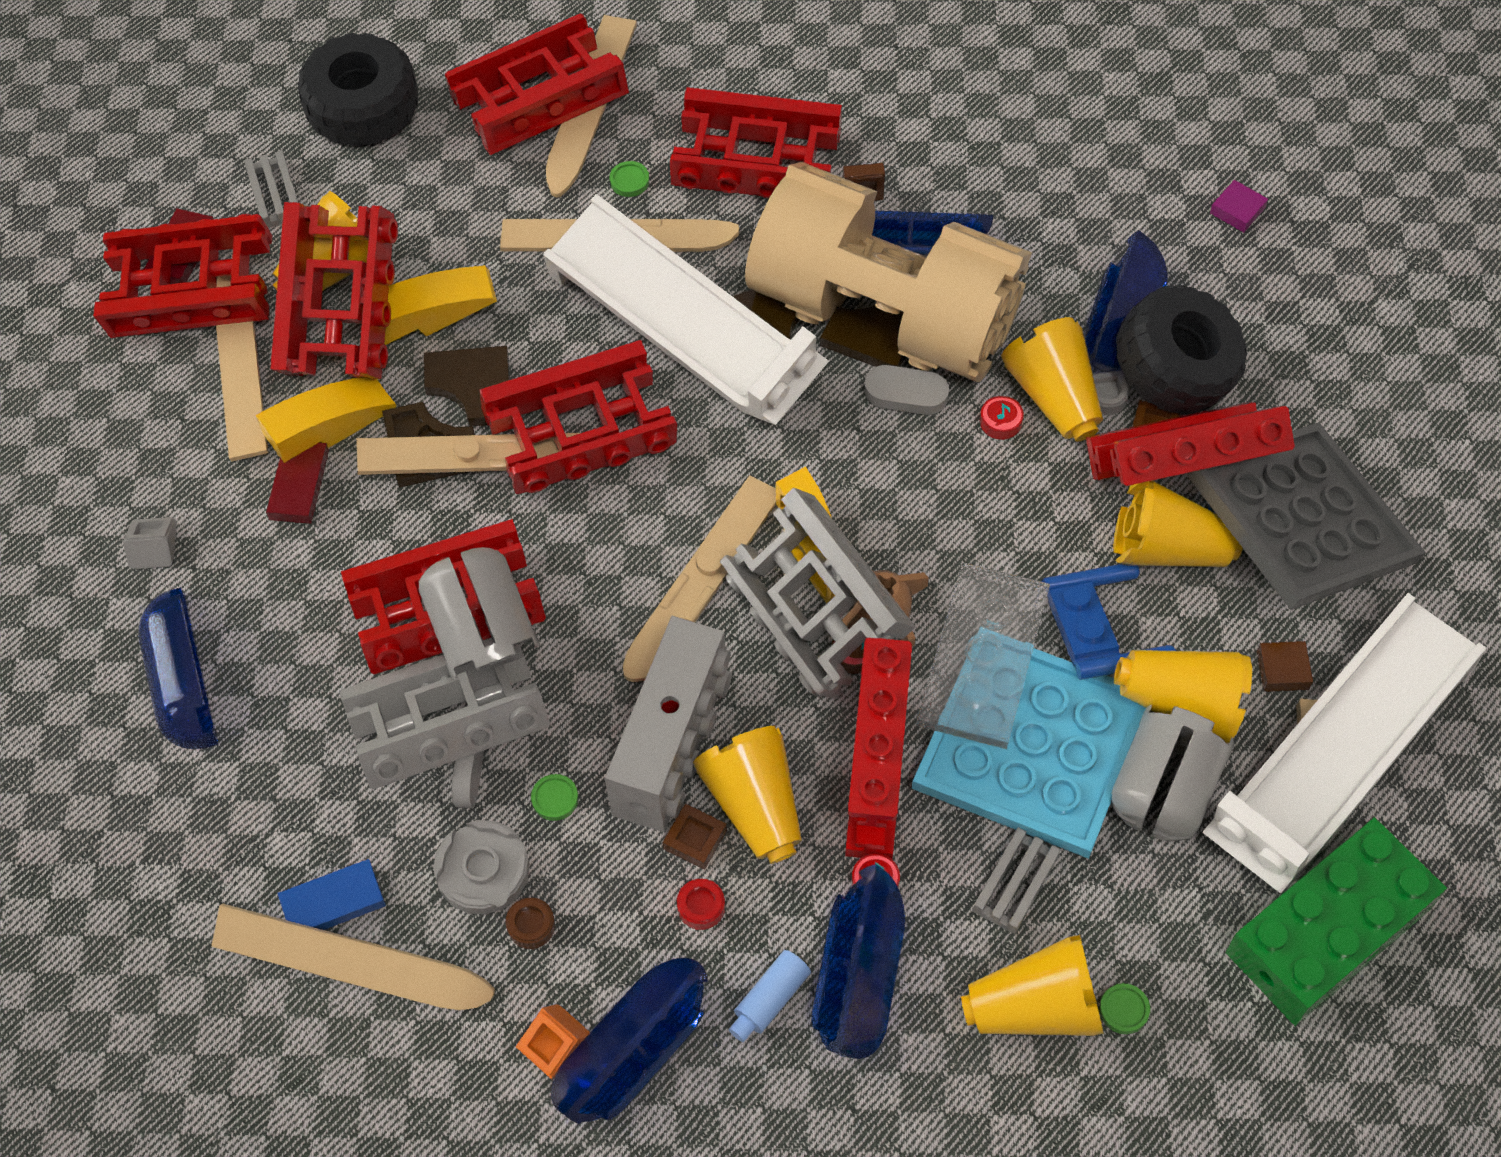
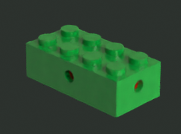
(1335, 921)

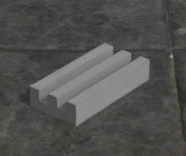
(266, 167)
(1034, 847)

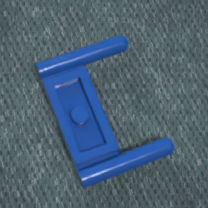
(1084, 621)

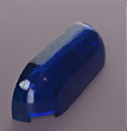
(922, 229)
(1122, 287)
(175, 672)
(860, 966)
(631, 1042)

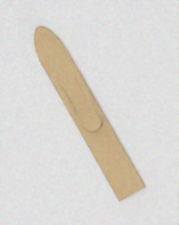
(577, 134)
(675, 234)
(240, 387)
(442, 453)
(703, 572)
(349, 960)

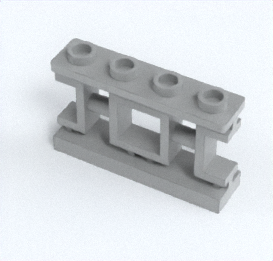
(843, 573)
(409, 745)

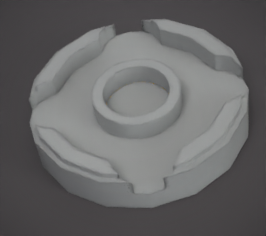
(481, 867)

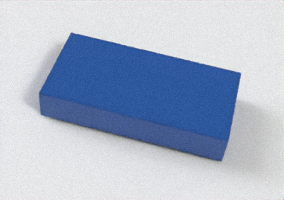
(333, 897)

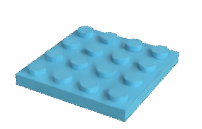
(1057, 763)

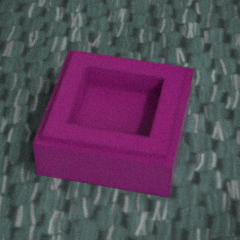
(1239, 206)

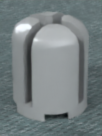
(453, 619)
(1194, 783)

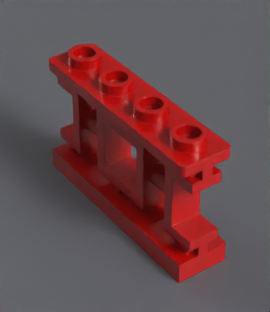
(547, 102)
(749, 119)
(302, 285)
(186, 303)
(569, 388)
(1190, 443)
(398, 577)
(878, 747)

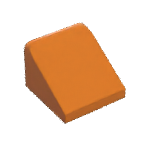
(551, 1039)

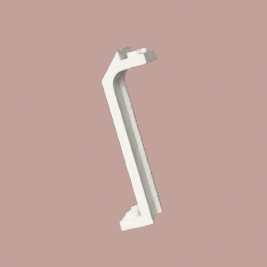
(685, 313)
(1343, 744)

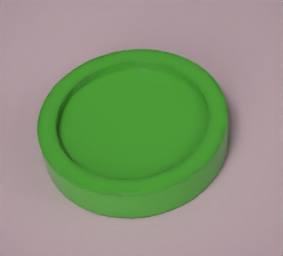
(629, 178)
(554, 797)
(1124, 1008)

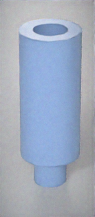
(769, 995)

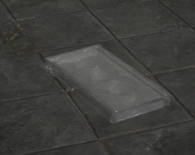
(983, 655)

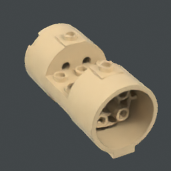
(820, 248)

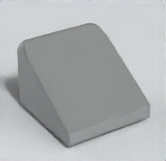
(150, 542)

